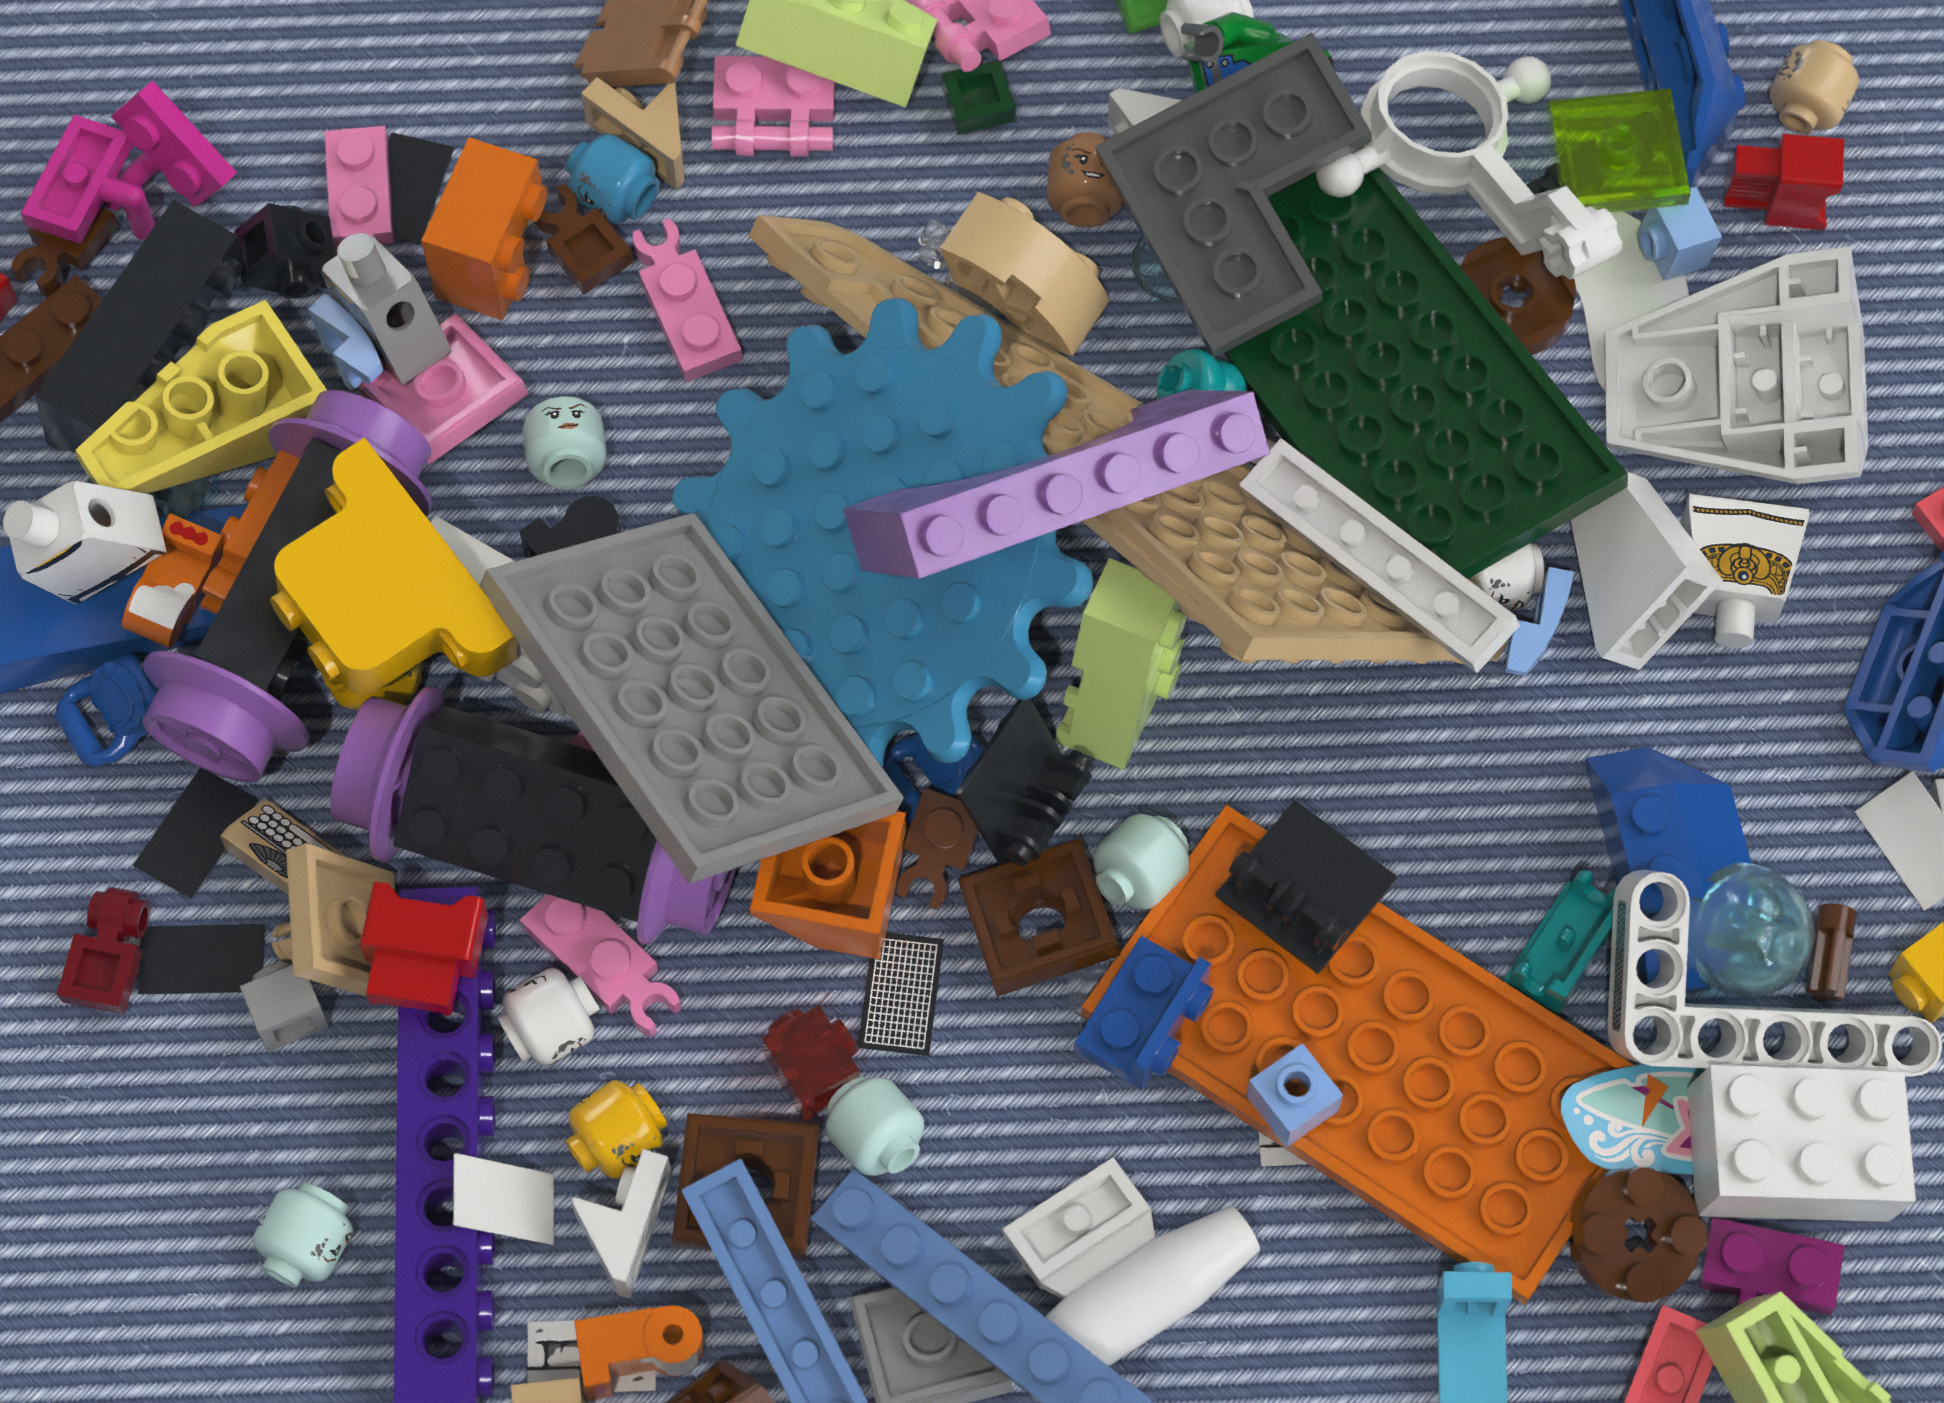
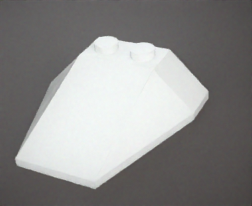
(1748, 374)

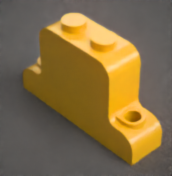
(383, 586)

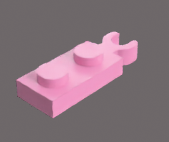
(359, 183)
(686, 306)
(603, 955)

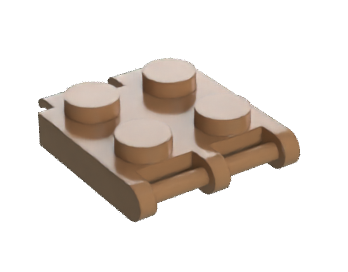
(640, 41)

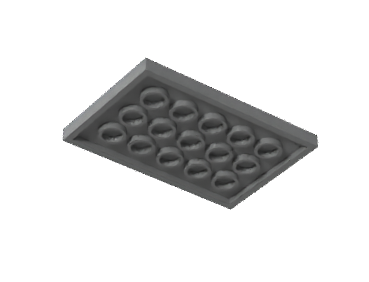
(691, 695)

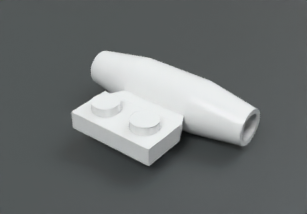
(1114, 1276)

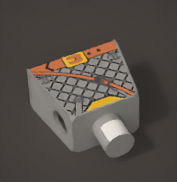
(368, 284)

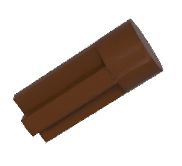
(1831, 952)

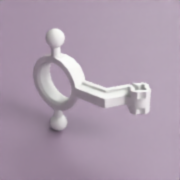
(1550, 221)

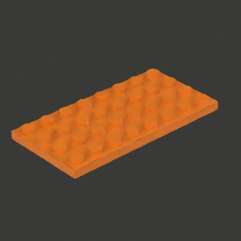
(1437, 1062)

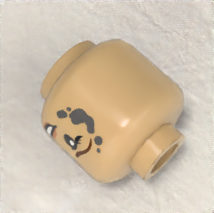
(1814, 86)

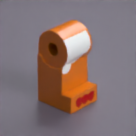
(173, 582)
(637, 1342)

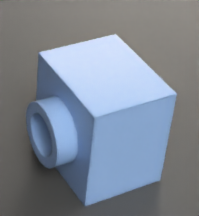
(1679, 237)
(1291, 1115)

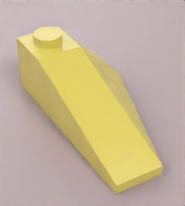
(206, 408)

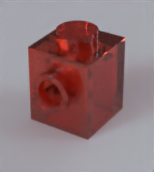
(810, 1058)

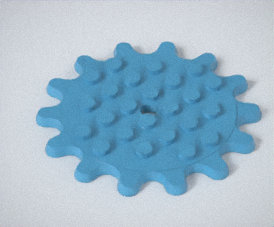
(856, 428)

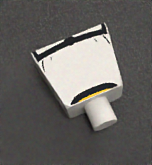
(83, 538)

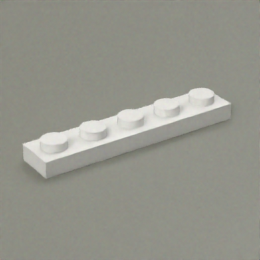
(1379, 555)

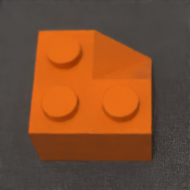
(478, 229)
(835, 888)

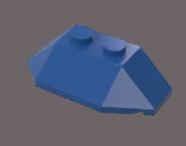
(1687, 51)
(1900, 682)
(1665, 821)

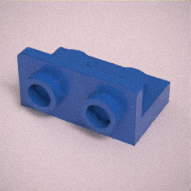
(1143, 1012)

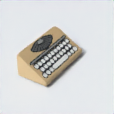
(262, 841)

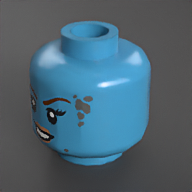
(612, 178)

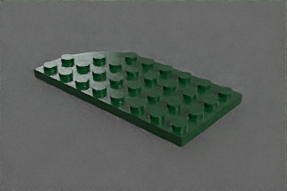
(1419, 385)

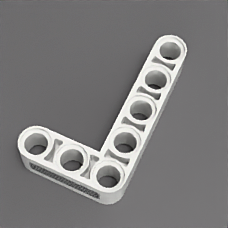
(1741, 1026)

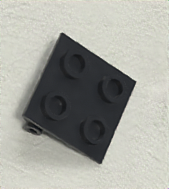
(1022, 786)
(1305, 886)

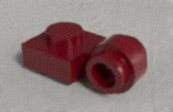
(101, 967)

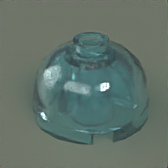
(1749, 931)

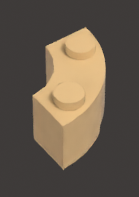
(1025, 272)

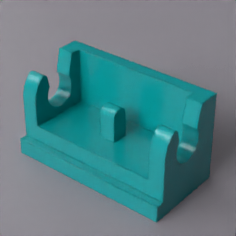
(1564, 944)

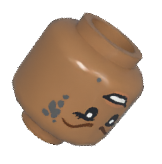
(1079, 184)

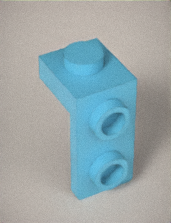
(1472, 1333)

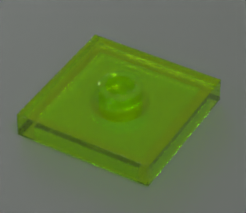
(1620, 150)

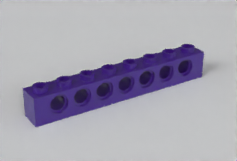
(427, 1183)

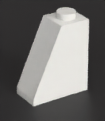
(1638, 573)

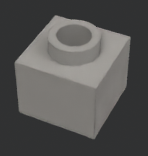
(283, 1006)

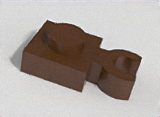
(583, 245)
(55, 252)
(942, 838)

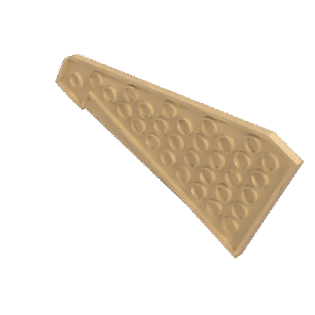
(1198, 542)

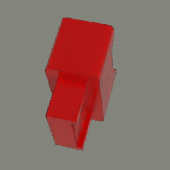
(1787, 180)
(420, 948)

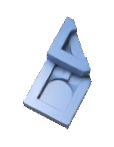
(346, 341)
(1531, 639)

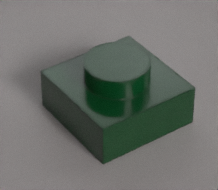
(978, 97)

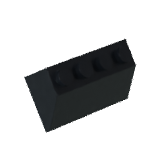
(139, 324)

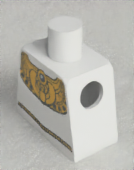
(1753, 553)

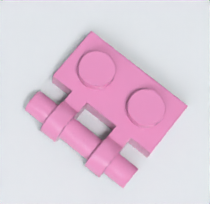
(991, 24)
(769, 90)

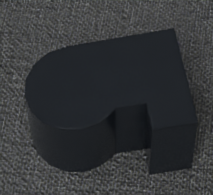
(583, 522)

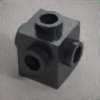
(285, 250)

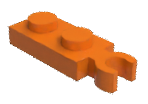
(242, 533)

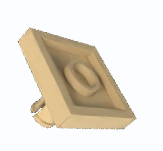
(327, 917)

